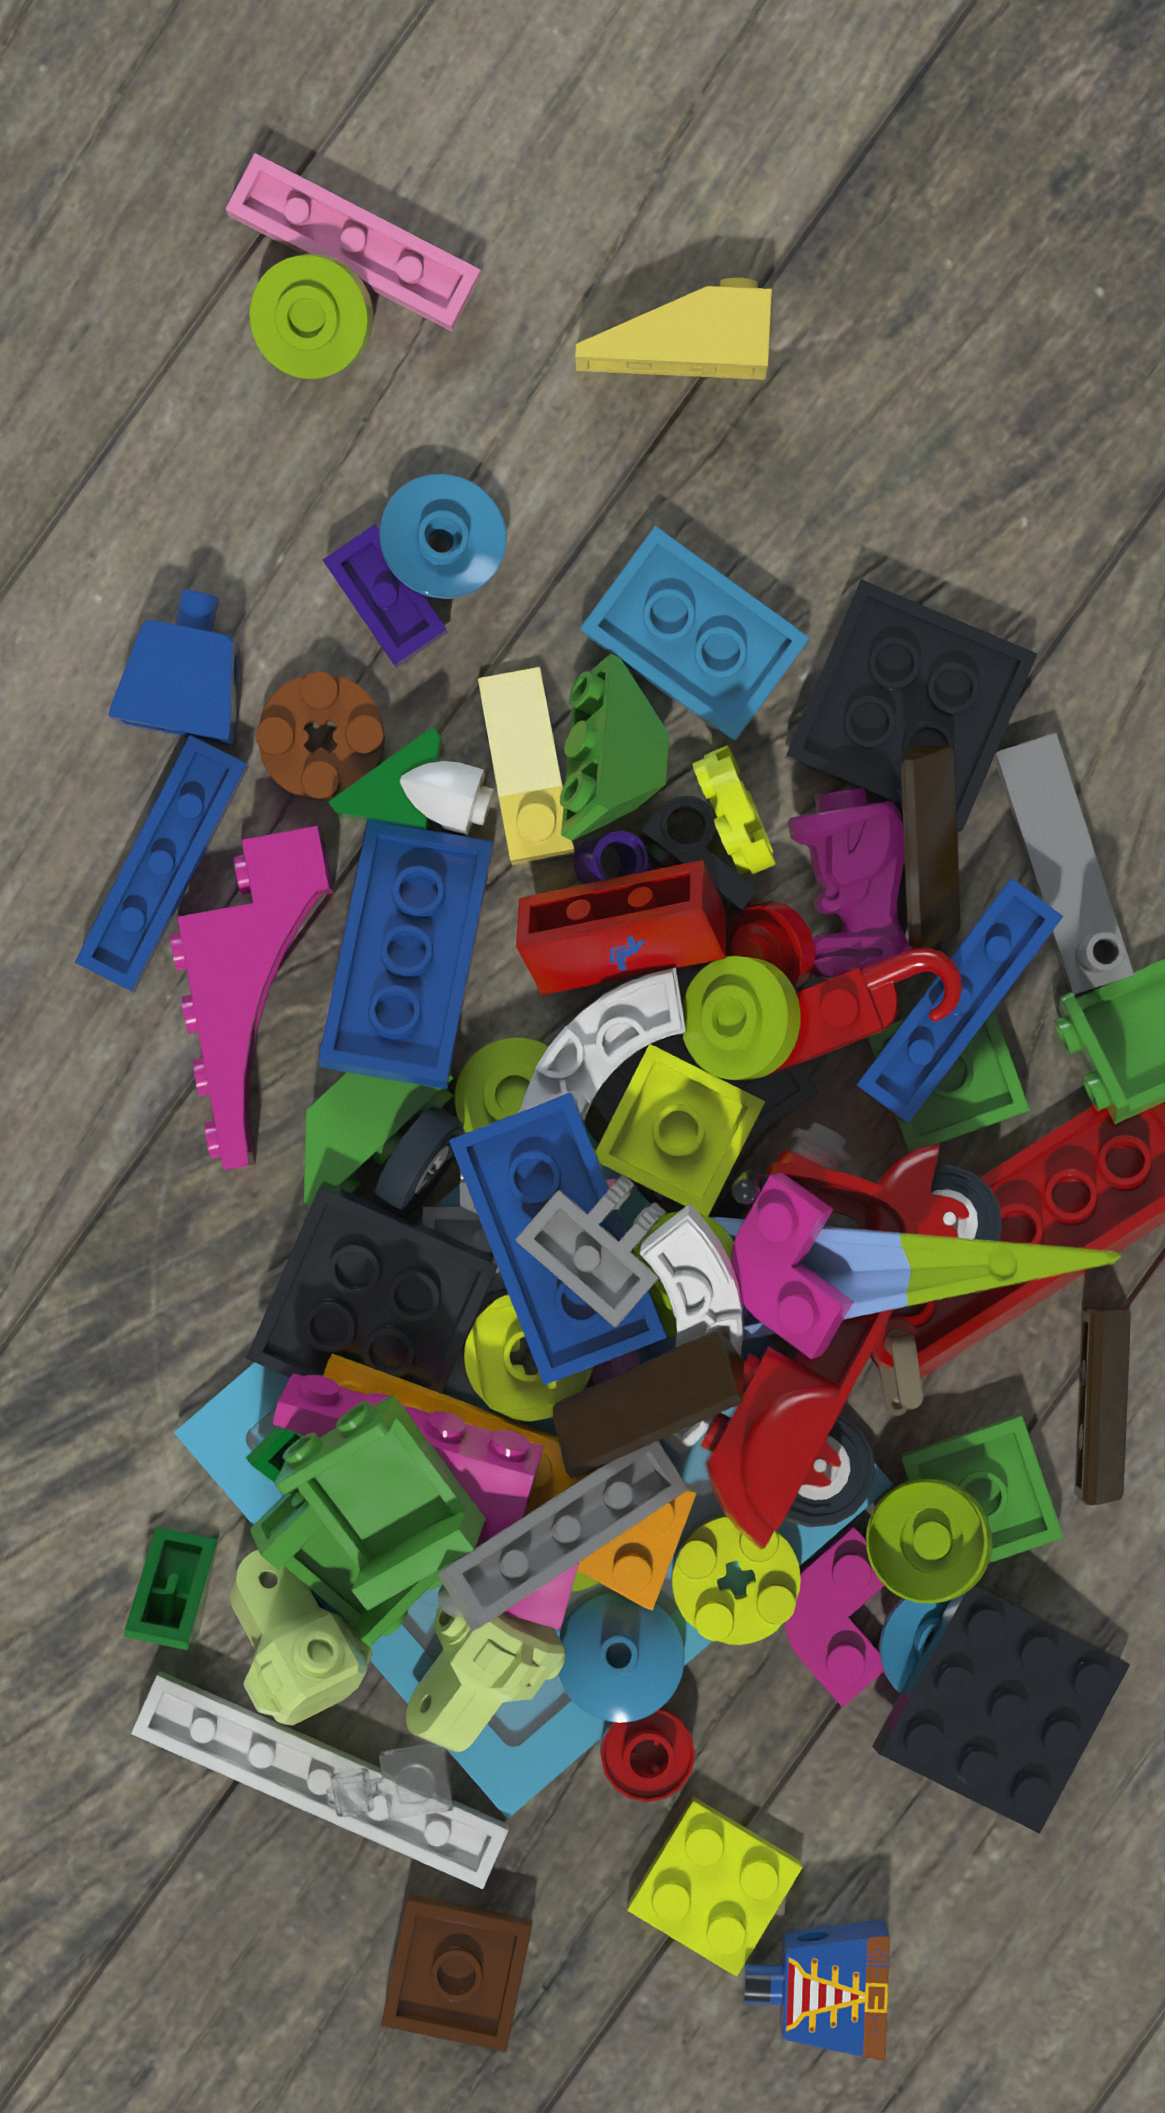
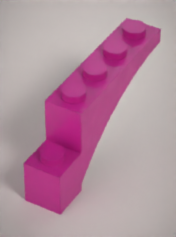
(232, 966)
(490, 1466)

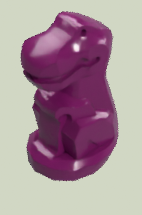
(858, 872)

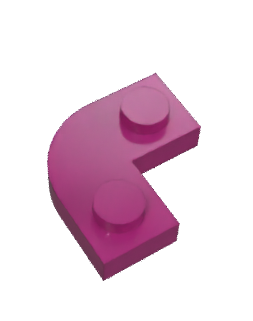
(771, 1271)
(820, 1627)

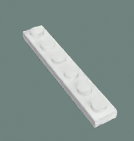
(299, 1772)

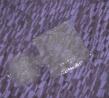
(411, 1779)

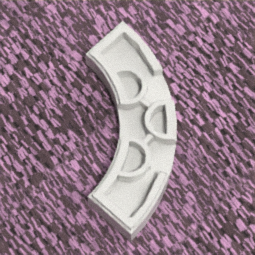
(606, 1037)
(699, 1288)

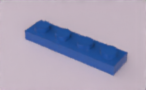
(162, 863)
(989, 965)

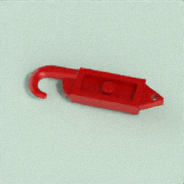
(865, 1002)

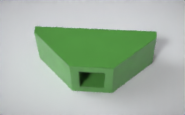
(612, 749)
(360, 1122)

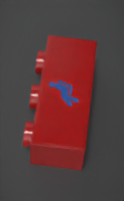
(621, 927)

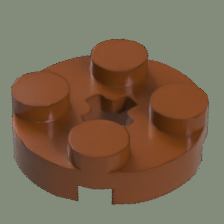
(320, 700)

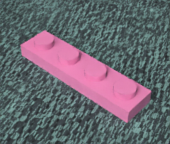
(376, 250)

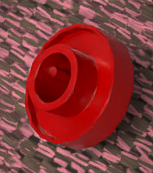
(776, 935)
(648, 1756)

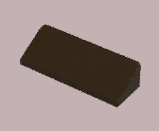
(930, 844)
(648, 1402)
(1102, 1404)

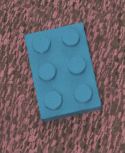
(694, 634)

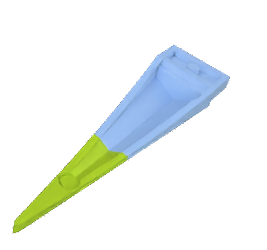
(908, 1269)

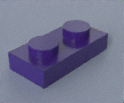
(391, 610)

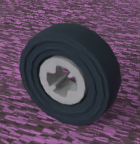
(418, 1162)

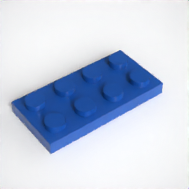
(406, 955)
(510, 1177)

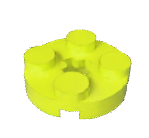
(735, 812)
(505, 1385)
(716, 1611)

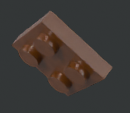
(457, 1972)

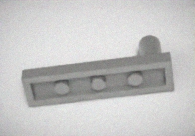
(1063, 863)
(558, 1535)

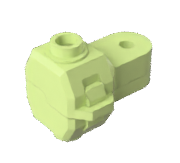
(302, 1652)
(478, 1673)

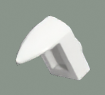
(449, 794)

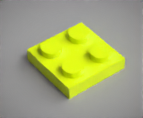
(678, 1130)
(714, 1886)

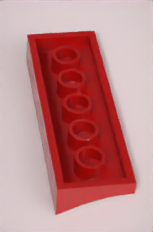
(1072, 1189)

